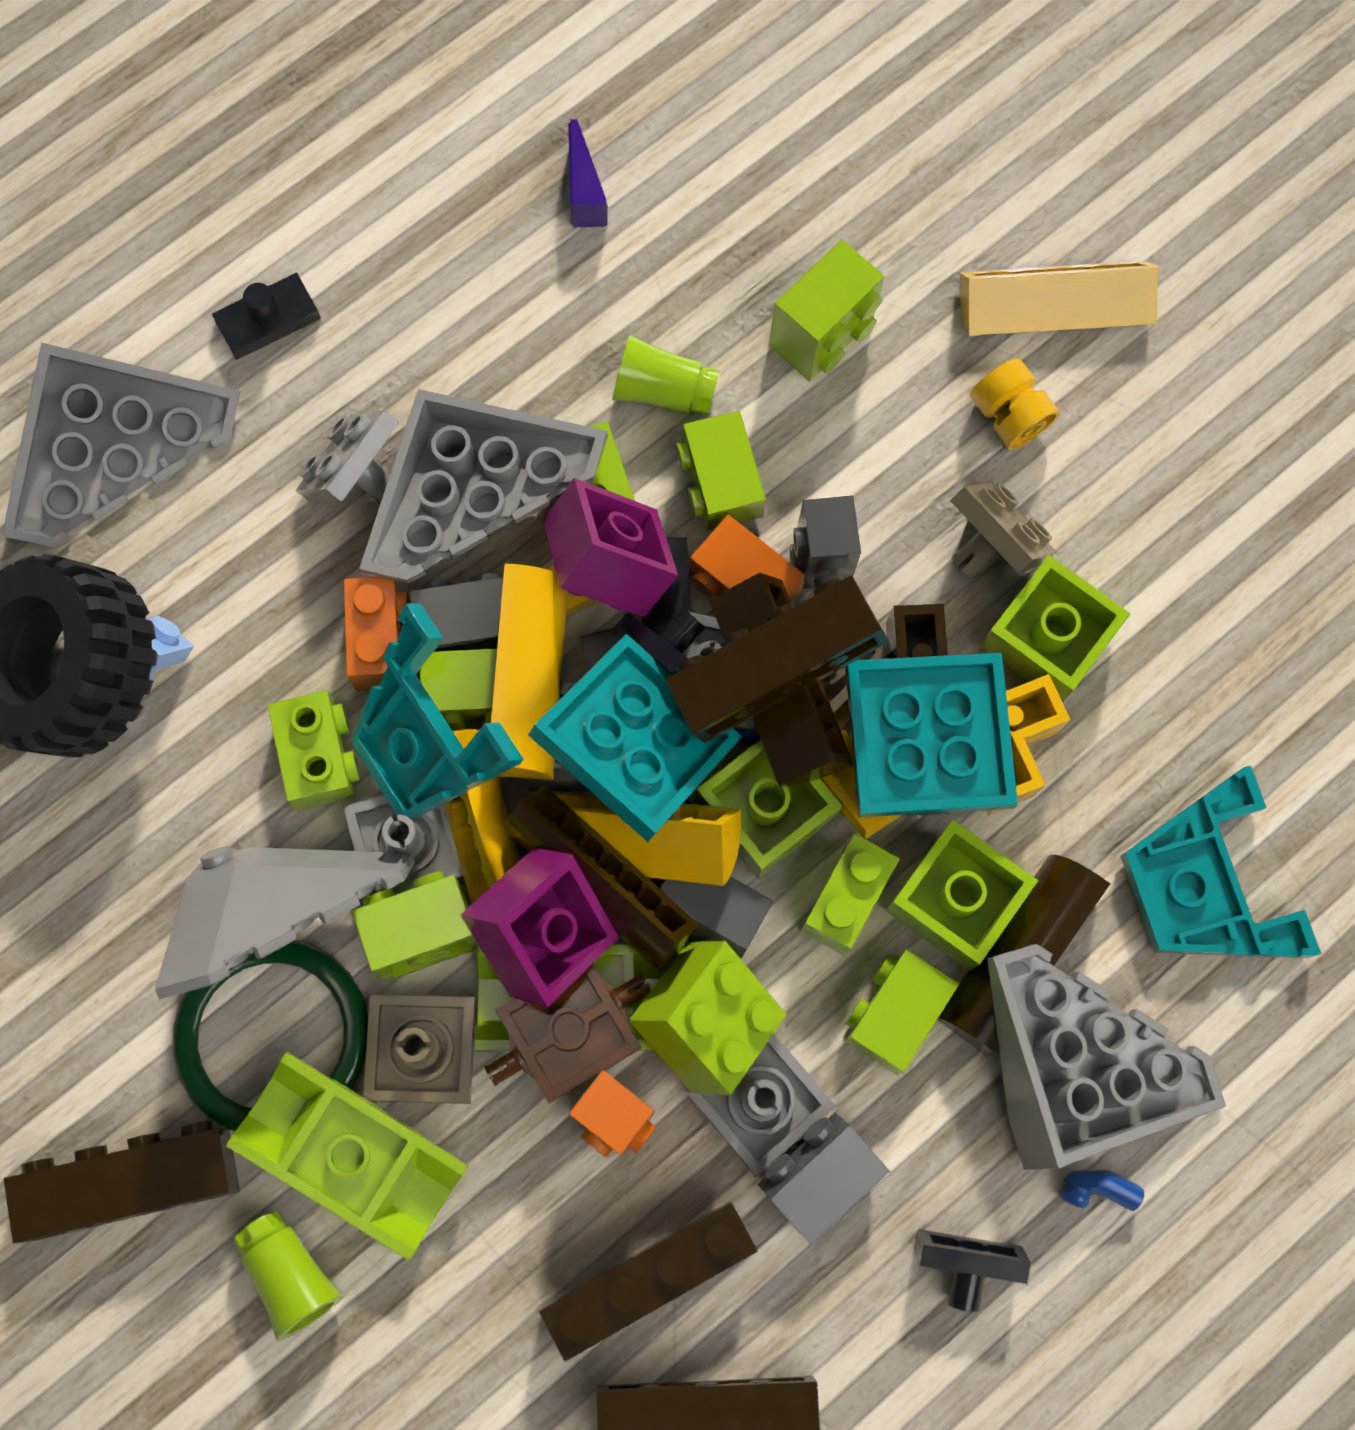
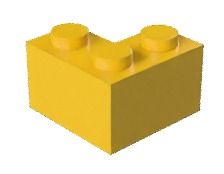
(1033, 715)

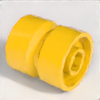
(1011, 399)

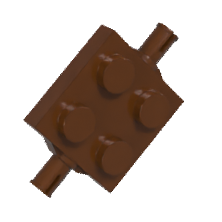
(572, 1037)

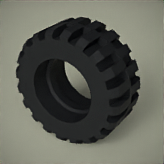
(102, 661)

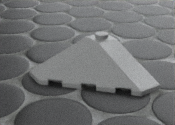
(102, 433)
(467, 474)
(259, 901)
(1082, 1068)

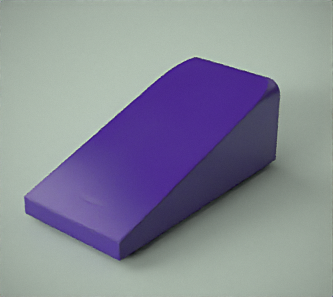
(587, 196)

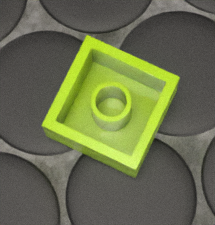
(826, 311)
(1055, 627)
(772, 816)
(962, 895)
(414, 927)
(708, 1017)

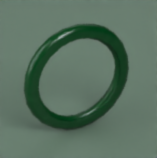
(192, 1005)

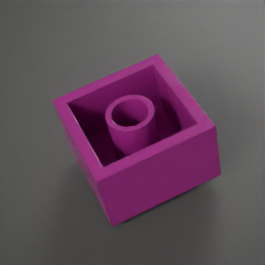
(609, 548)
(540, 926)

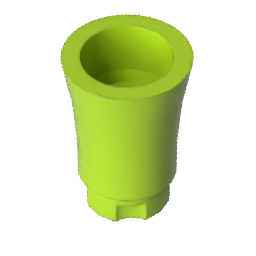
(664, 379)
(284, 1275)

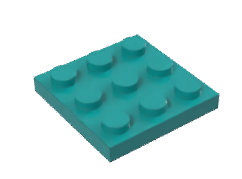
(930, 735)
(629, 739)

